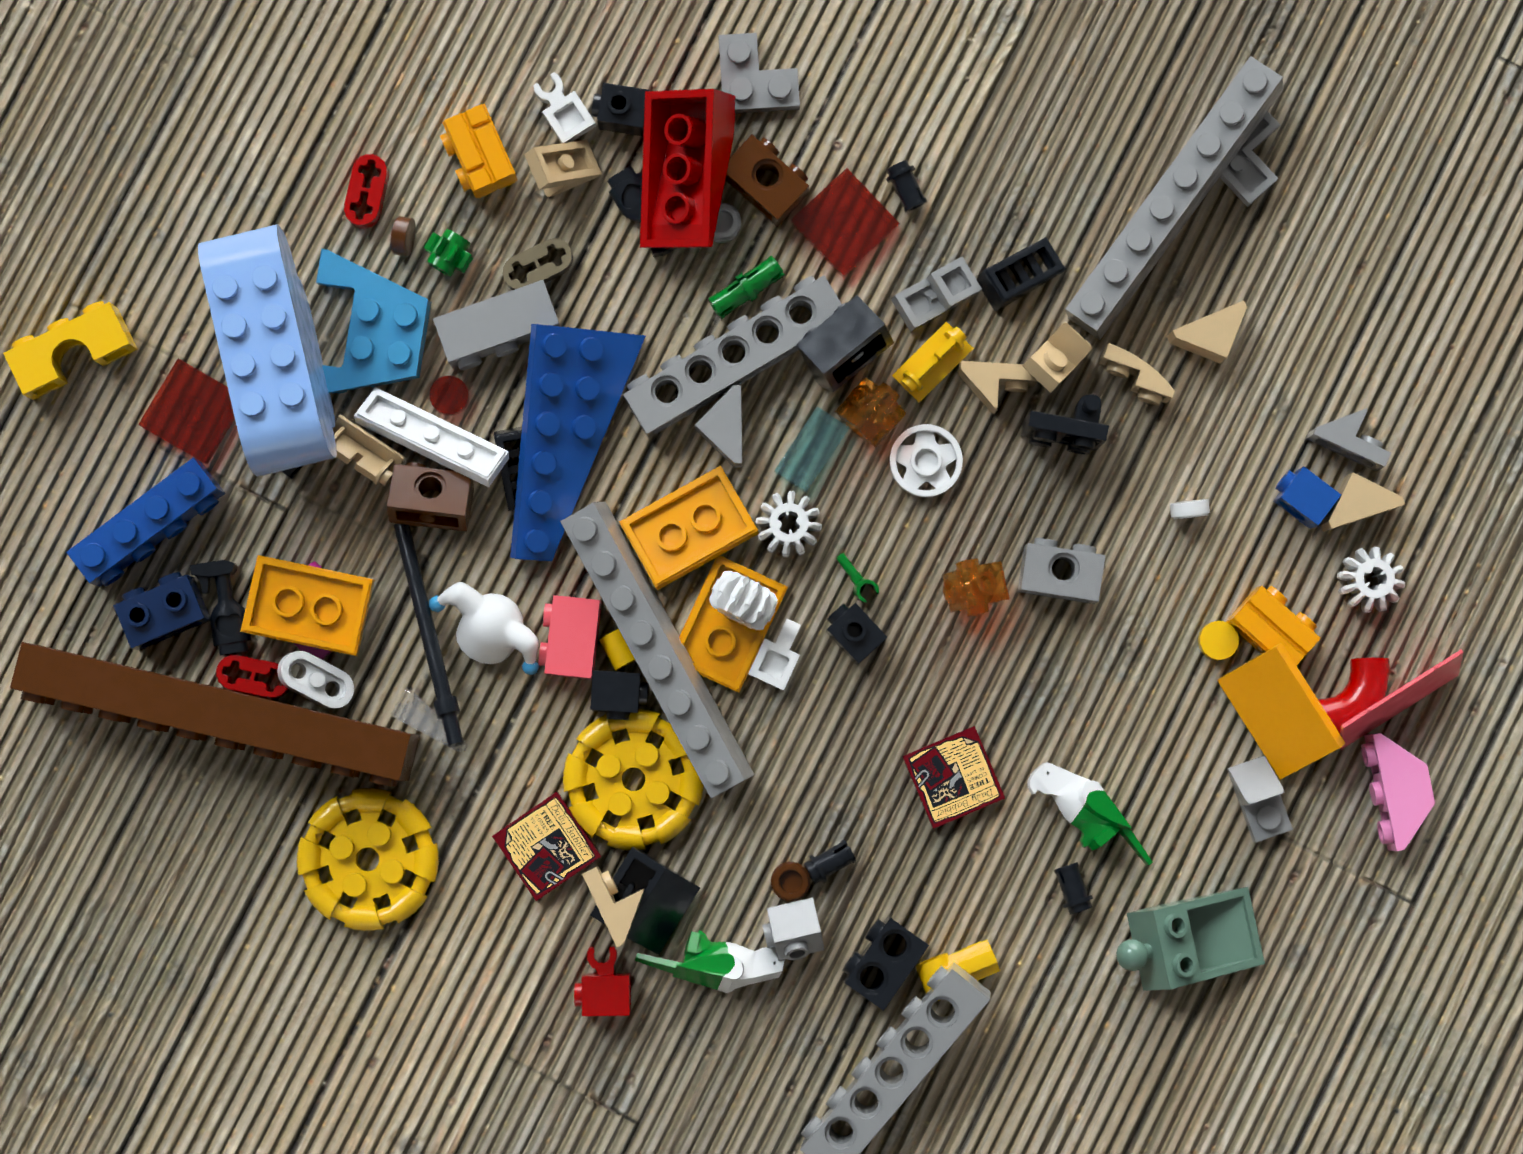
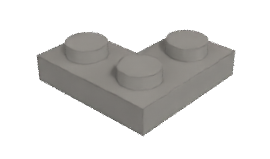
(755, 88)
(1247, 172)

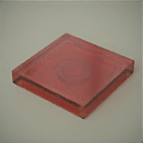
(845, 222)
(190, 411)

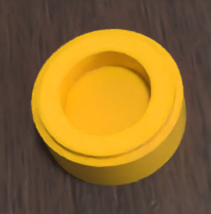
(1218, 640)

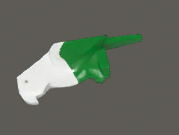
(1085, 807)
(719, 964)

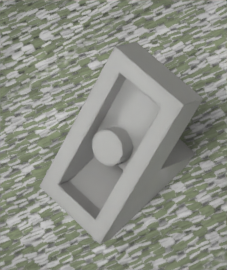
(1341, 438)
(1260, 798)

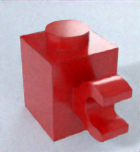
(604, 991)

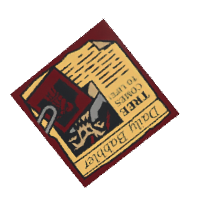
(953, 777)
(546, 846)

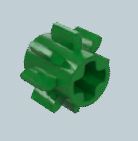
(448, 252)

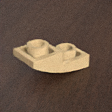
(1147, 382)

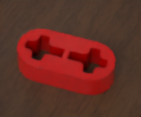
(375, 193)
(250, 686)

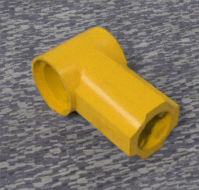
(974, 959)

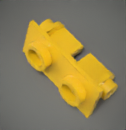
(933, 361)

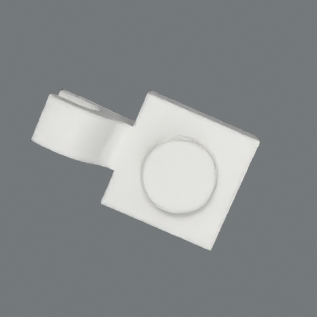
(776, 660)

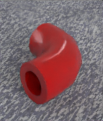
(1365, 687)

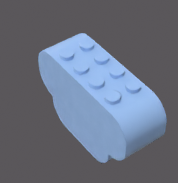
(268, 350)

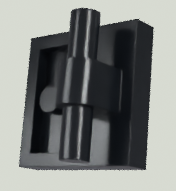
(1078, 433)

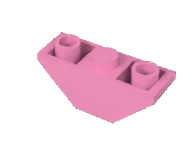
(1399, 789)

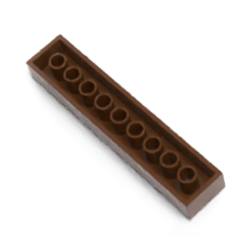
(207, 710)

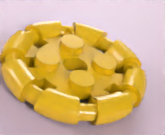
(613, 793)
(344, 865)

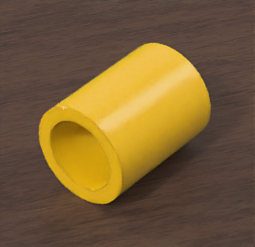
(617, 650)

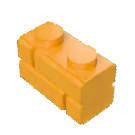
(479, 151)
(1267, 622)

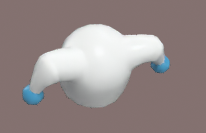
(489, 626)

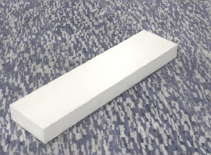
(431, 437)

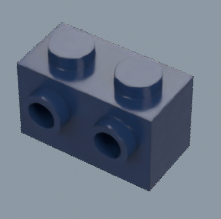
(161, 611)

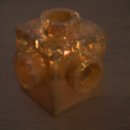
(871, 411)
(975, 587)

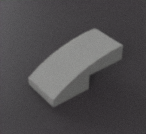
(936, 294)

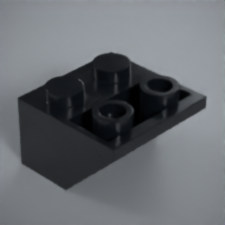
(844, 344)
(662, 903)

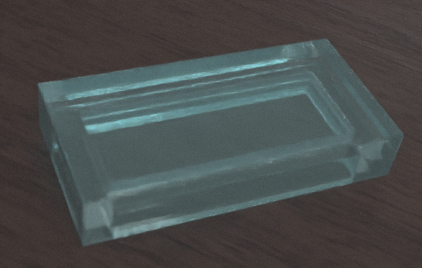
(811, 449)

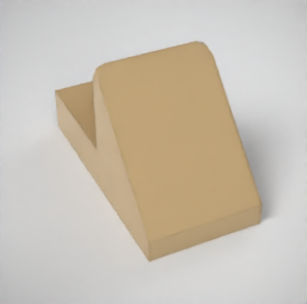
(562, 166)
(1058, 357)
(986, 377)
(616, 915)

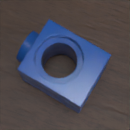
(1305, 496)

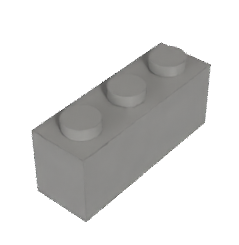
(494, 325)

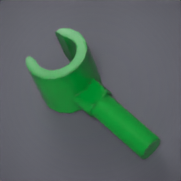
(856, 577)

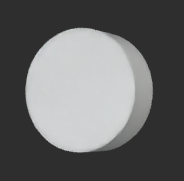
(1190, 509)

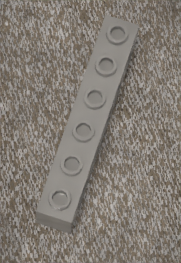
(657, 416)
(968, 1000)

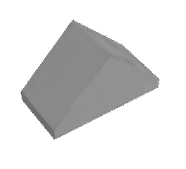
(723, 426)

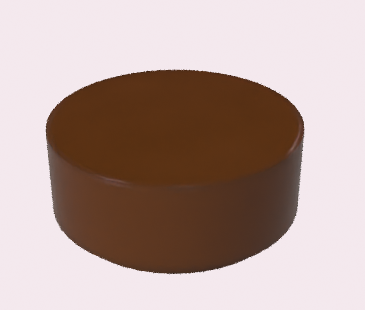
(403, 236)
(790, 881)

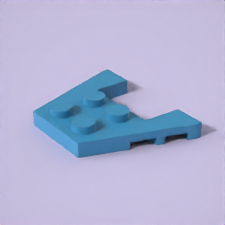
(384, 327)

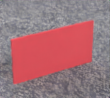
(1401, 699)

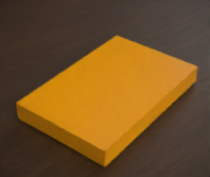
(689, 527)
(307, 605)
(718, 644)
(1281, 711)

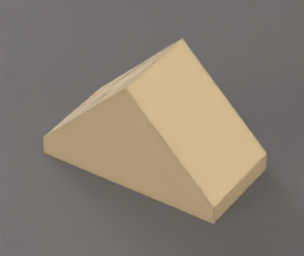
(1212, 334)
(1359, 501)

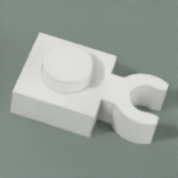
(566, 113)

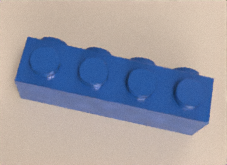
(145, 523)

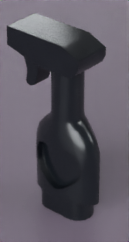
(627, 195)
(227, 614)

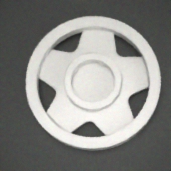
(926, 460)

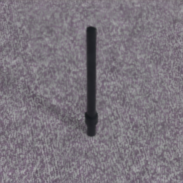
(446, 704)

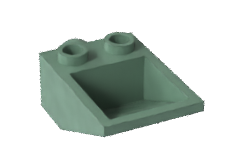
(1192, 940)

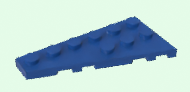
(568, 405)

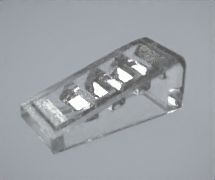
(418, 714)

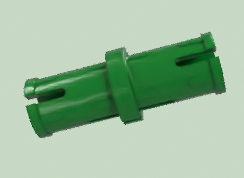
(746, 287)

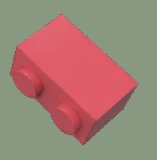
(571, 637)

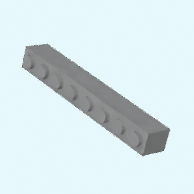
(1175, 198)
(657, 648)

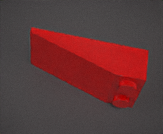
(684, 166)

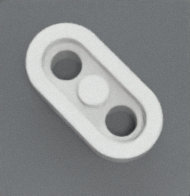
(315, 678)

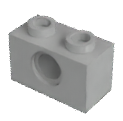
(1037, 574)

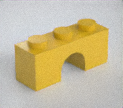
(38, 359)

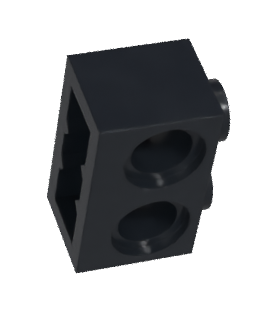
(893, 967)

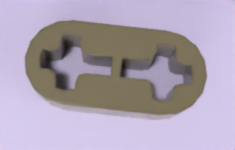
(534, 256)

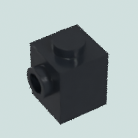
(620, 109)
(854, 632)
(618, 693)

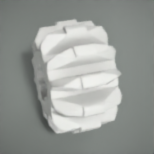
(801, 523)
(1382, 570)
(743, 600)

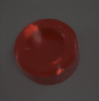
(449, 395)

